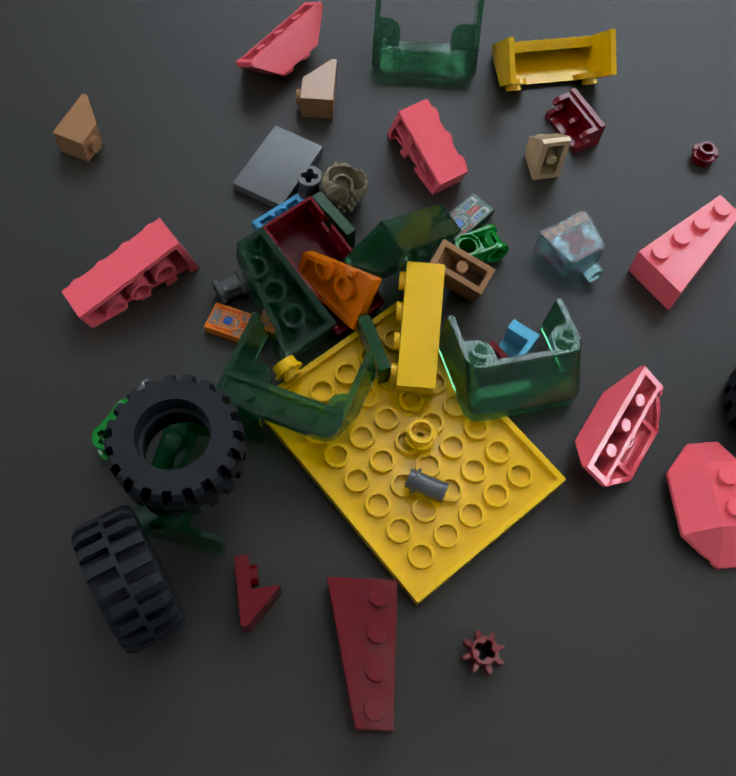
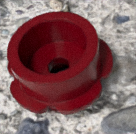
(704, 153)

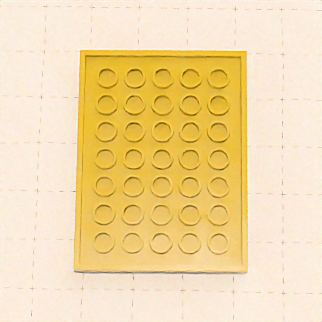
(488, 464)

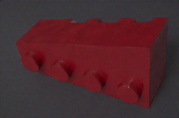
(366, 638)

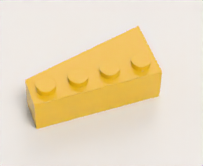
(419, 328)

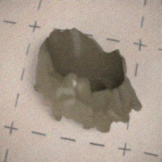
(344, 185)

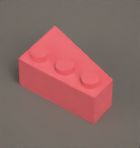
(429, 146)

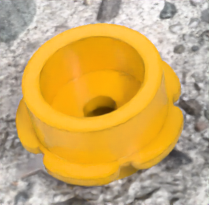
(287, 369)
(420, 426)

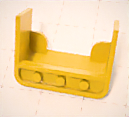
(555, 60)

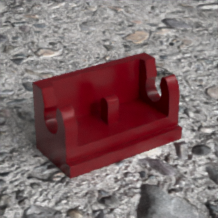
(576, 119)

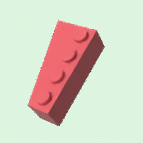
(679, 254)
(129, 274)

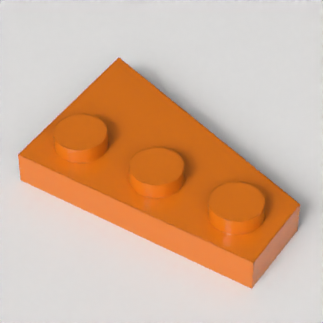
(340, 286)

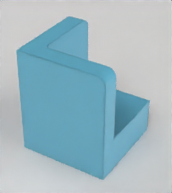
(518, 339)

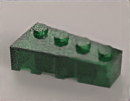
(403, 240)
(284, 300)

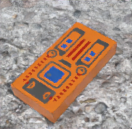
(227, 322)

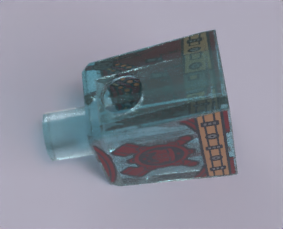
(572, 247)

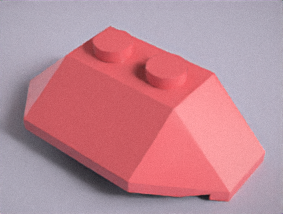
(286, 43)
(621, 428)
(705, 501)

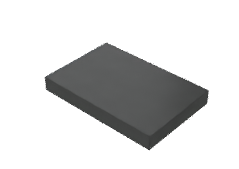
(274, 167)

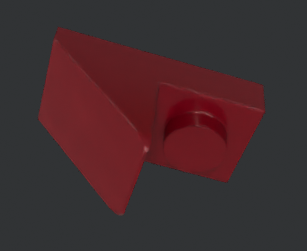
(252, 601)

